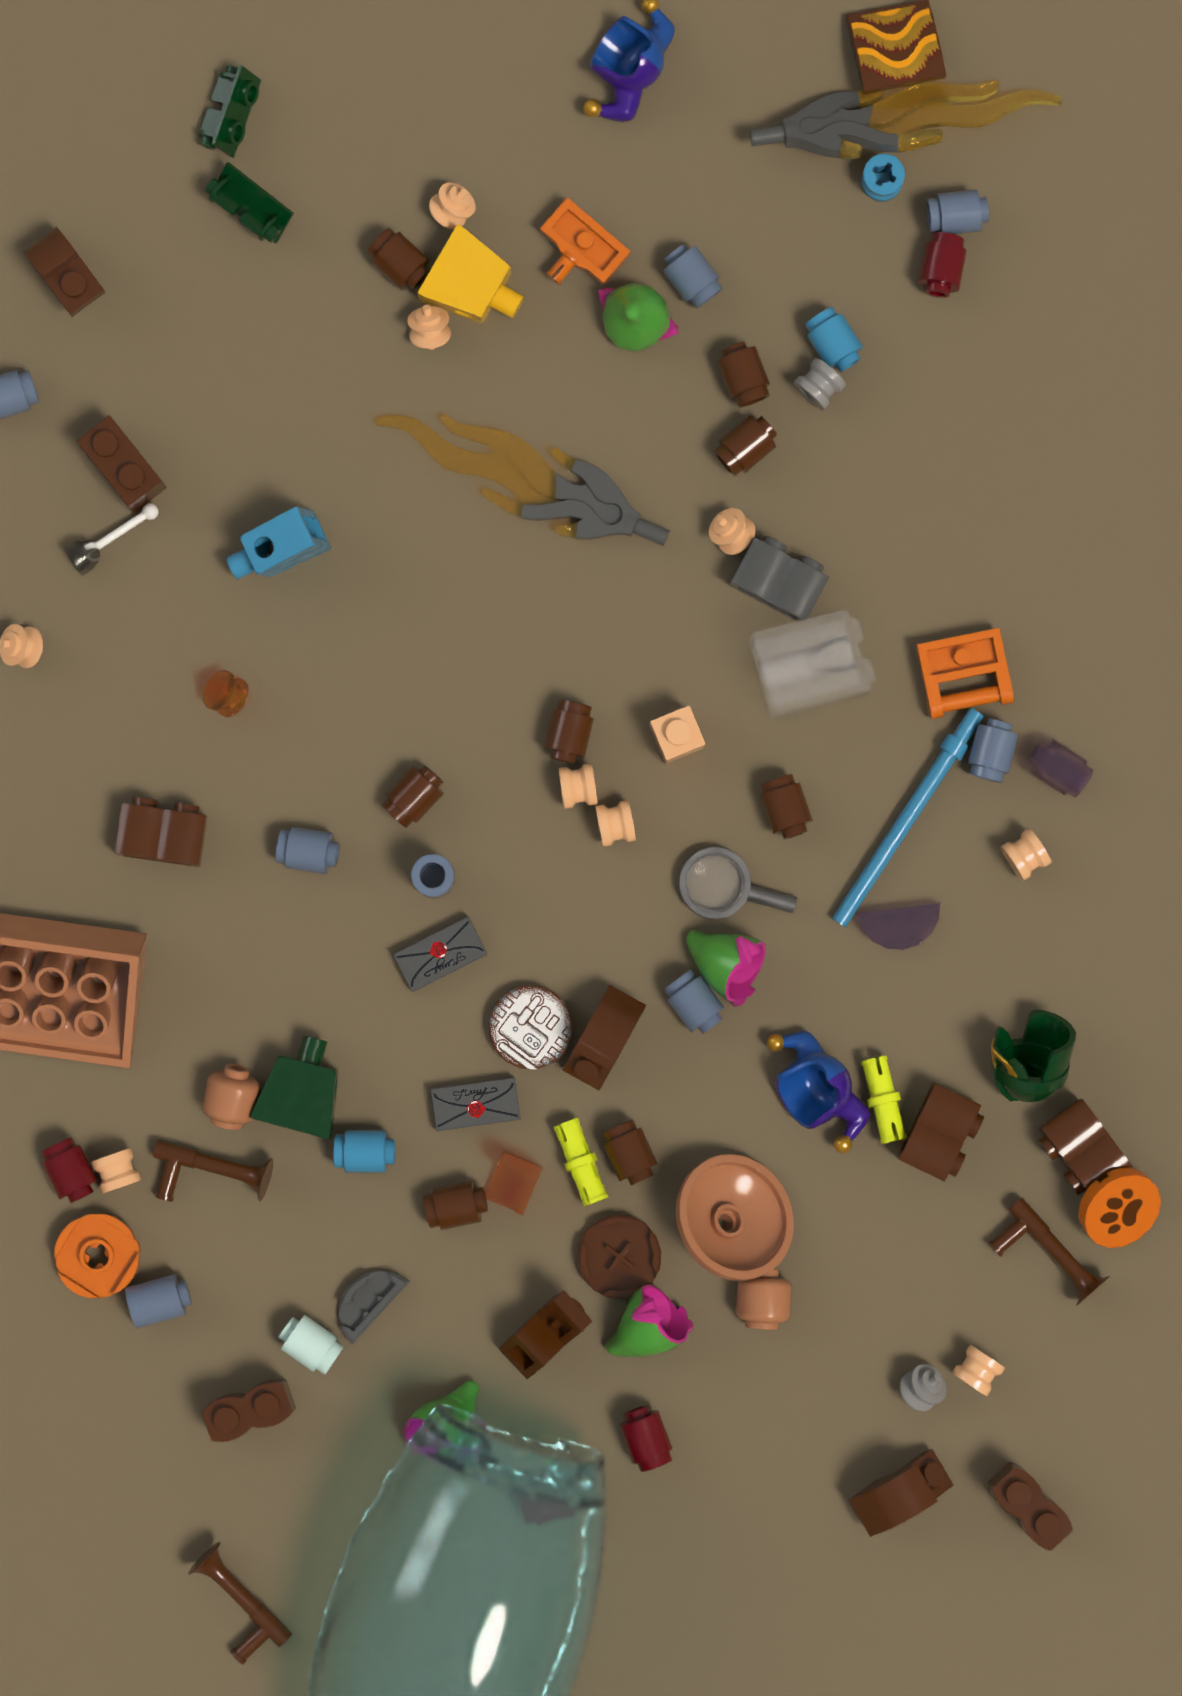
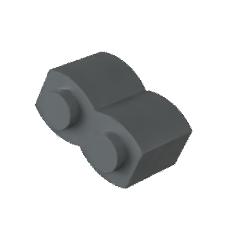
(779, 579)

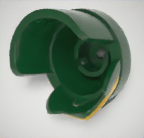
(1036, 1063)

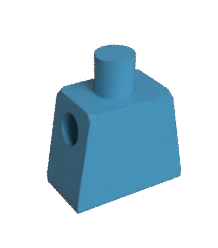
(295, 539)

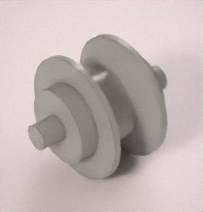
(923, 1388)

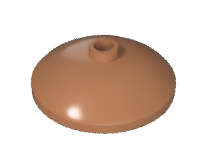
(754, 1212)

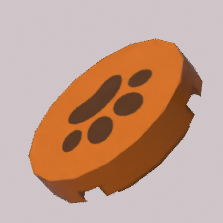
(1119, 1208)

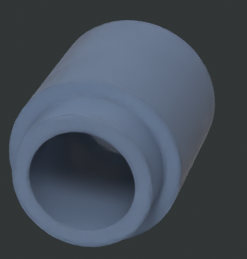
(957, 212)
(692, 275)
(16, 393)
(992, 750)
(307, 850)
(694, 1002)

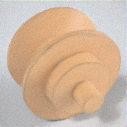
(452, 205)
(429, 327)
(732, 531)
(21, 646)

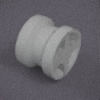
(819, 384)

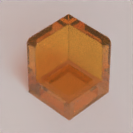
(513, 1182)

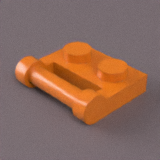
(961, 659)

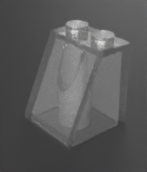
(811, 664)

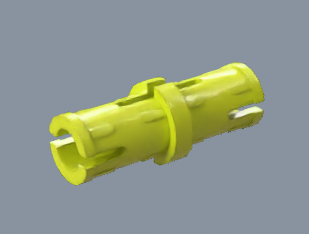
(883, 1099)
(580, 1162)

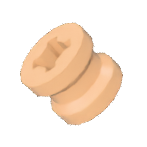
(578, 785)
(615, 823)
(1025, 854)
(116, 1170)
(978, 1370)

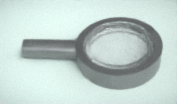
(719, 883)

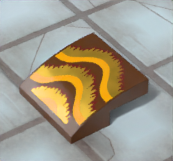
(896, 46)

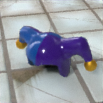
(630, 61)
(818, 1088)

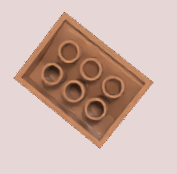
(69, 989)

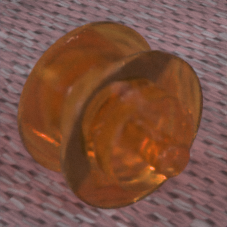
(225, 693)

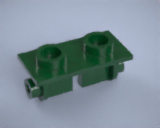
(237, 92)
(256, 207)

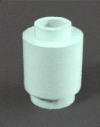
(310, 1344)

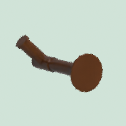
(177, 1156)
(1029, 1221)
(267, 1623)

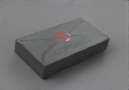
(440, 954)
(475, 1104)

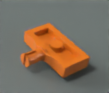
(582, 244)

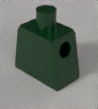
(300, 1092)

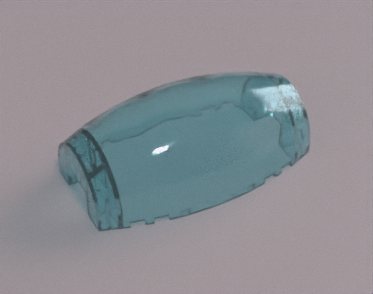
(469, 1569)

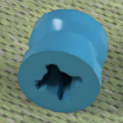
(878, 185)

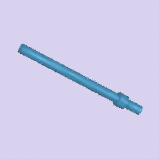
(953, 749)

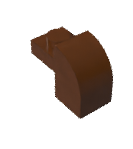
(64, 271)
(604, 1037)
(545, 1334)
(901, 1494)

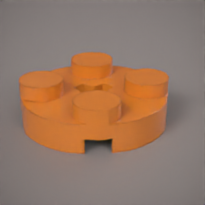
(73, 1261)

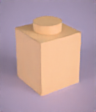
(677, 734)

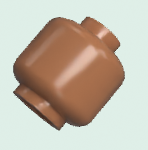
(231, 1097)
(764, 1301)

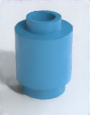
(834, 339)
(364, 1151)

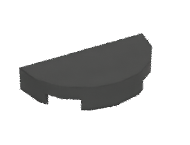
(367, 1299)

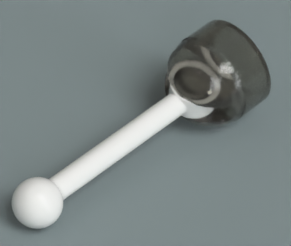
(86, 553)

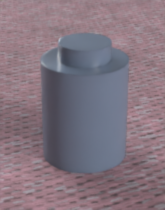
(433, 876)
(157, 1300)

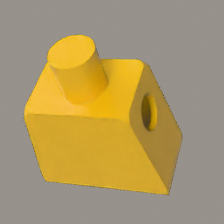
(469, 280)

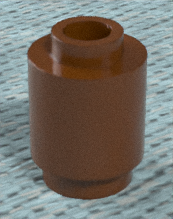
(399, 259)
(744, 374)
(746, 445)
(569, 731)
(413, 795)
(785, 806)
(629, 1152)
(455, 1205)

